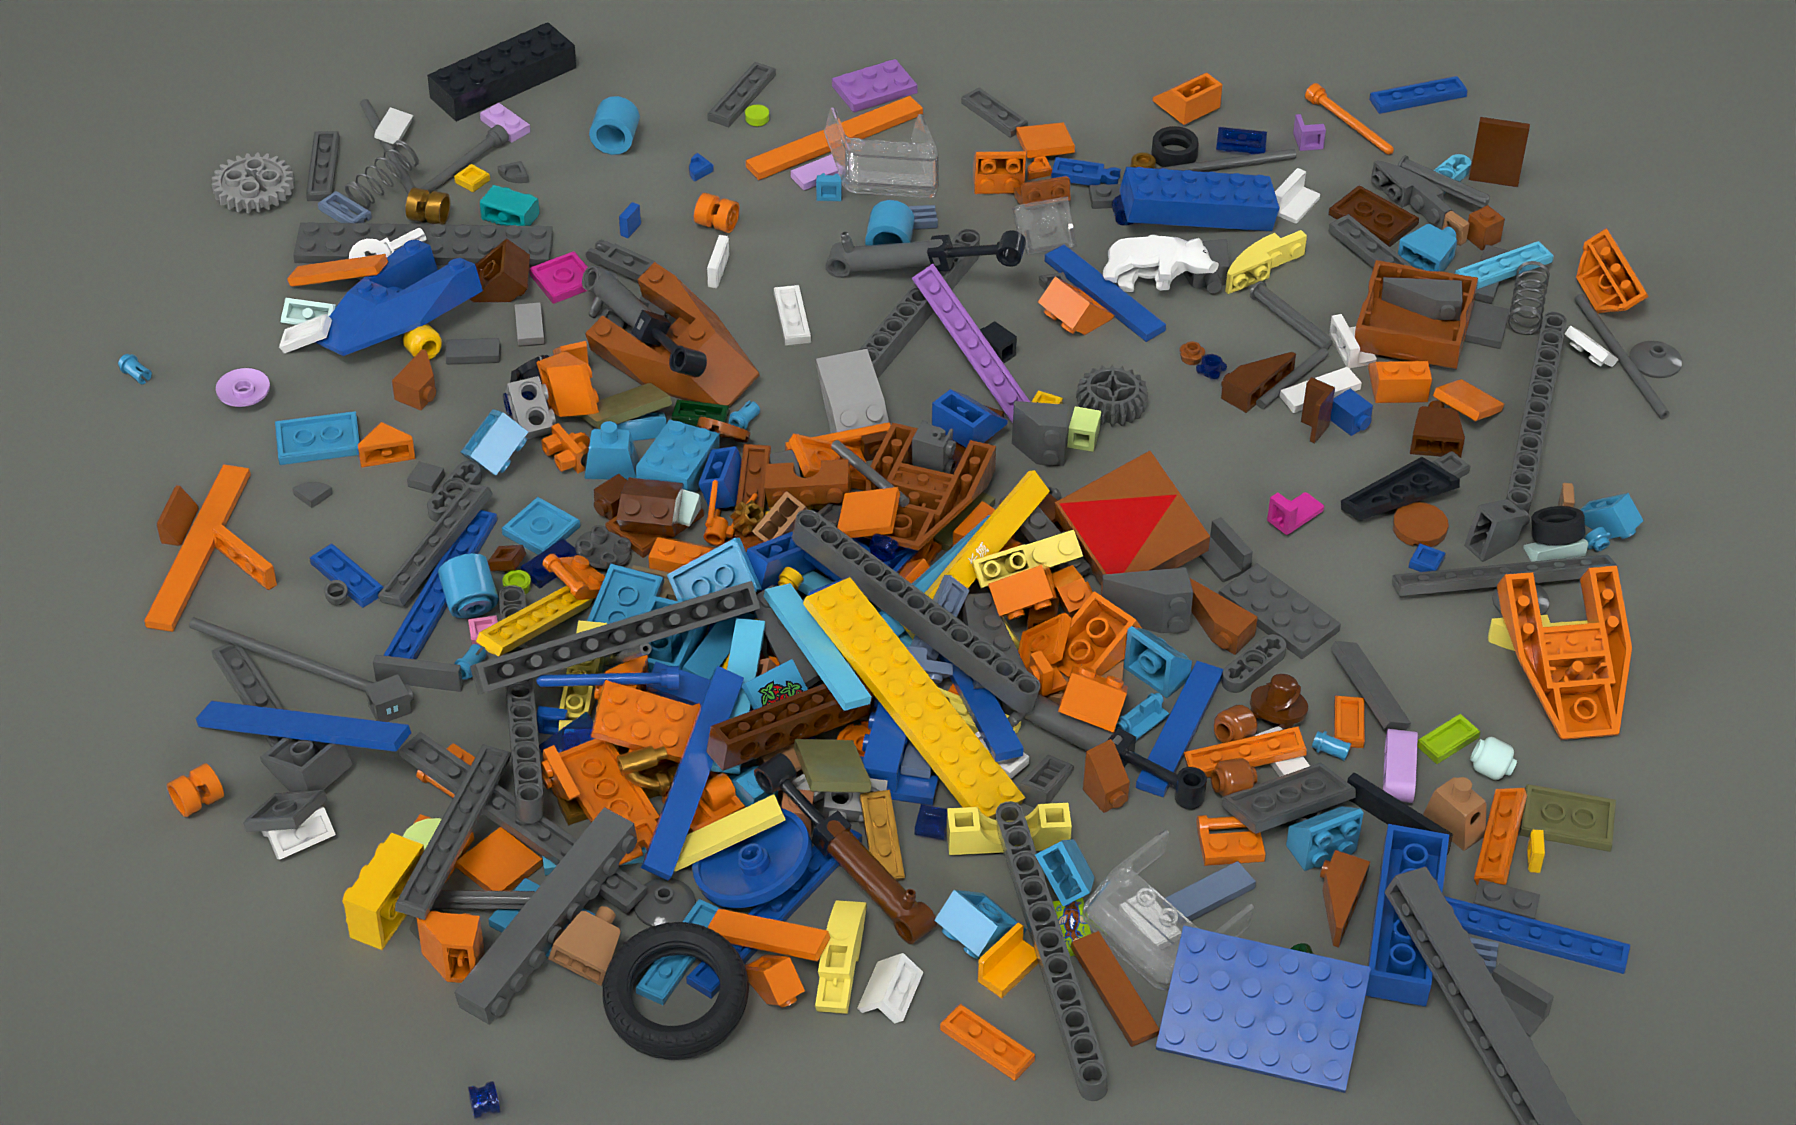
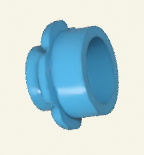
(1598, 539)

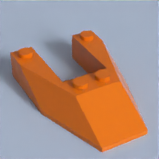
(1576, 667)

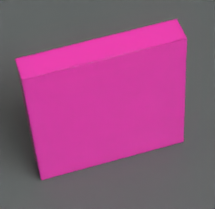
(560, 277)

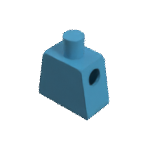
(1429, 248)
(611, 453)
(1066, 870)

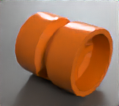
(715, 212)
(187, 797)

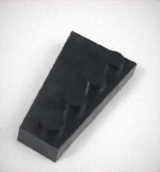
(1400, 488)

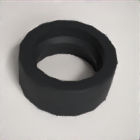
(1174, 136)
(1558, 525)

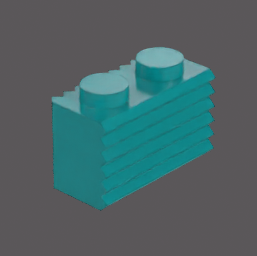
(509, 207)

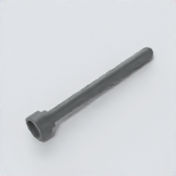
(496, 137)

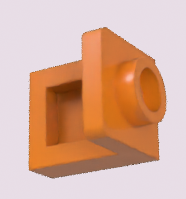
(1048, 676)

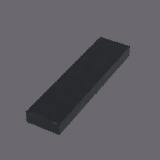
(1389, 808)

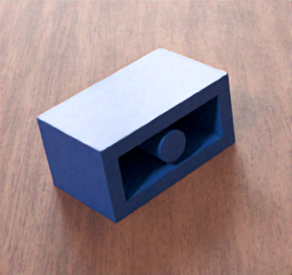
(725, 467)

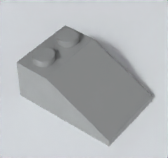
(851, 391)

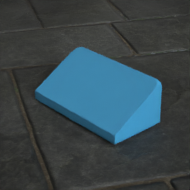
(645, 426)

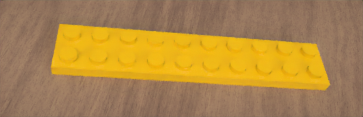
(911, 698)

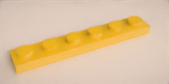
(531, 621)

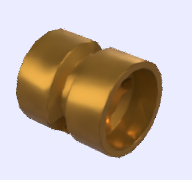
(423, 205)

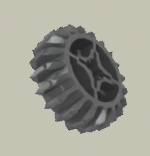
(1113, 392)

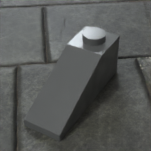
(1425, 296)

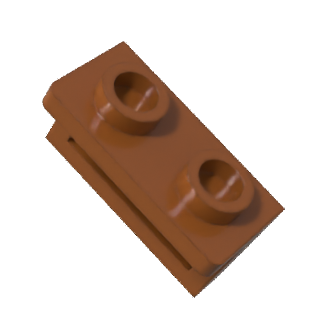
(1043, 190)

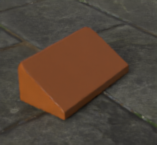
(176, 517)

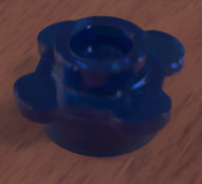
(1211, 366)
(883, 547)

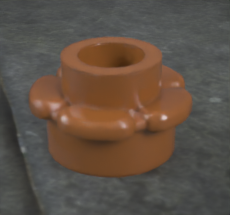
(1191, 353)

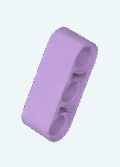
(1400, 764)

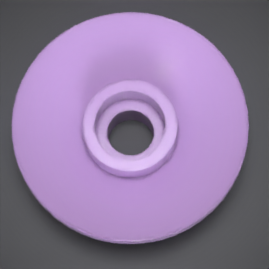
(242, 387)

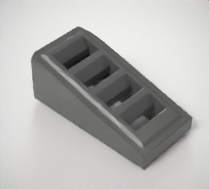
(1042, 784)

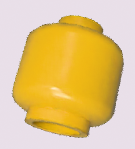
(423, 338)

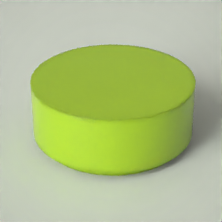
(757, 115)
(518, 578)

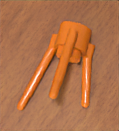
(716, 526)

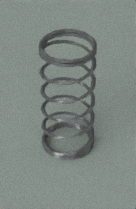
(399, 156)
(1522, 283)

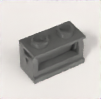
(933, 448)

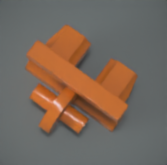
(570, 448)

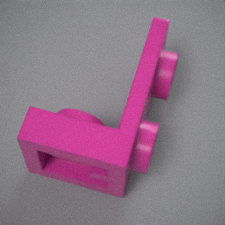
(1290, 515)

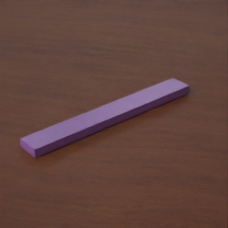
(970, 339)

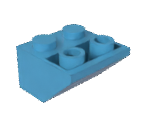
(1321, 835)

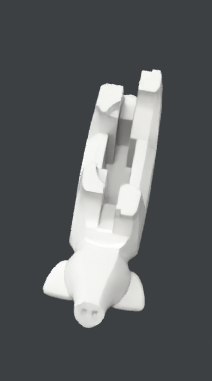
(1155, 258)

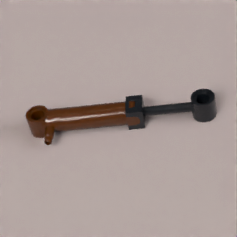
(834, 837)

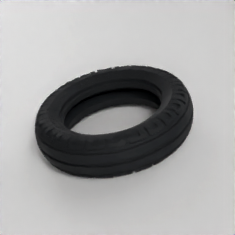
(686, 1039)

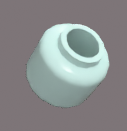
(1493, 758)

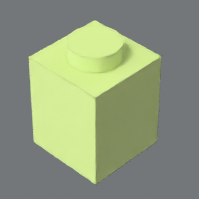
(1084, 429)

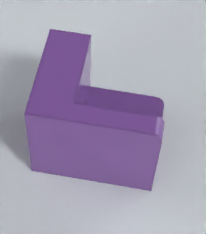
(1308, 136)

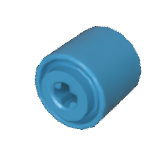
(614, 125)
(890, 223)
(468, 585)

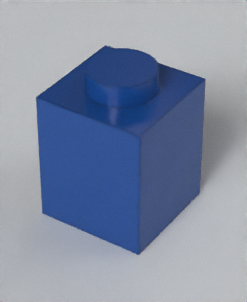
(1351, 412)

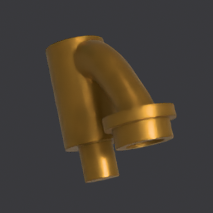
(642, 759)

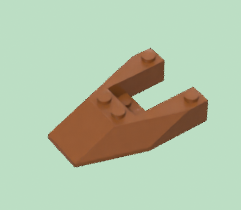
(696, 327)
(932, 494)

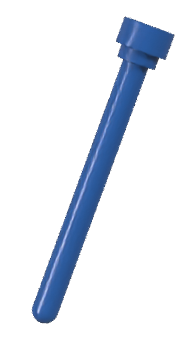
(667, 678)

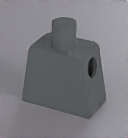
(1213, 281)
(1495, 528)

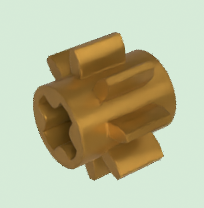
(747, 517)

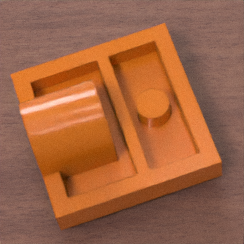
(716, 801)

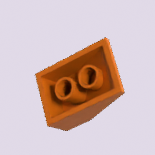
(1096, 636)

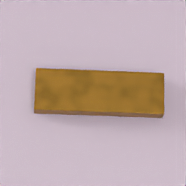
(882, 831)

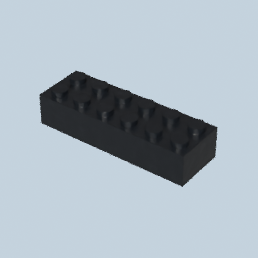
(501, 71)

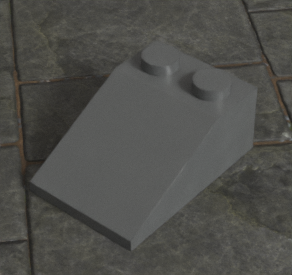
(1154, 597)

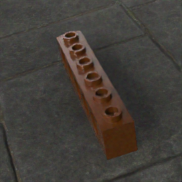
(779, 725)

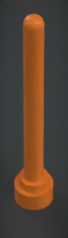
(1316, 95)

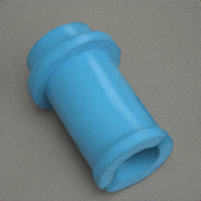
(130, 365)
(744, 415)
(470, 659)
(1331, 745)

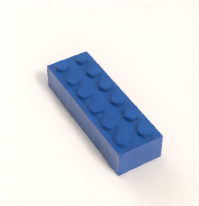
(1199, 199)
(1395, 962)

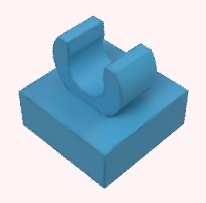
(828, 187)

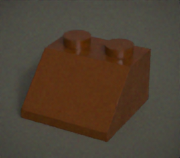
(503, 273)
(650, 506)

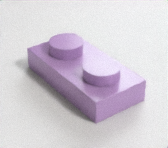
(508, 120)

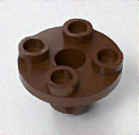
(1279, 701)

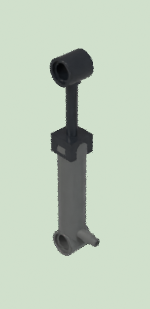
(938, 251)
(645, 323)
(1188, 783)

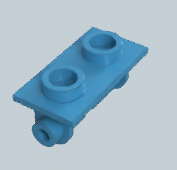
(1143, 716)

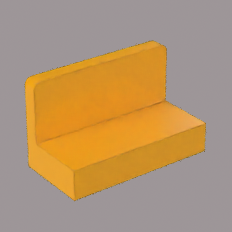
(1007, 962)

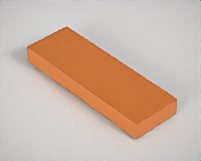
(244, 556)
(987, 1042)

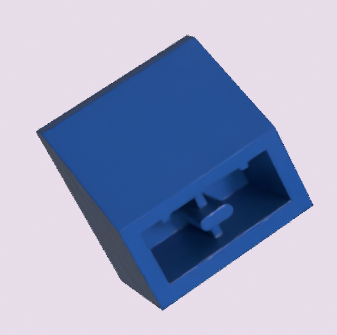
(966, 417)

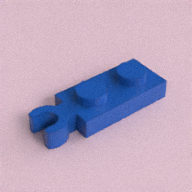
(1085, 172)

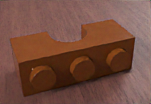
(823, 488)

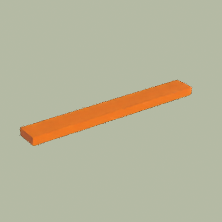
(817, 145)
(196, 549)

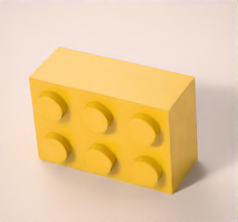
(374, 895)

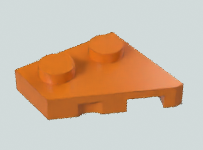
(556, 775)

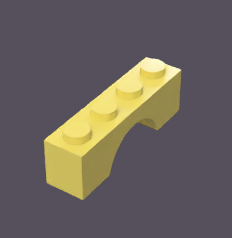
(976, 834)

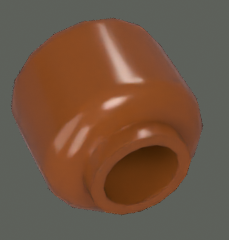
(1235, 724)
(1233, 776)

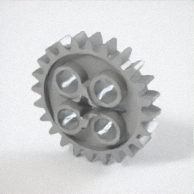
(252, 182)

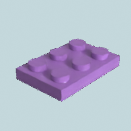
(874, 85)

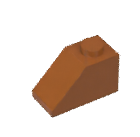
(415, 382)
(1105, 777)

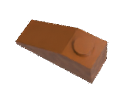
(1221, 619)
(1341, 890)

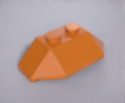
(1608, 275)

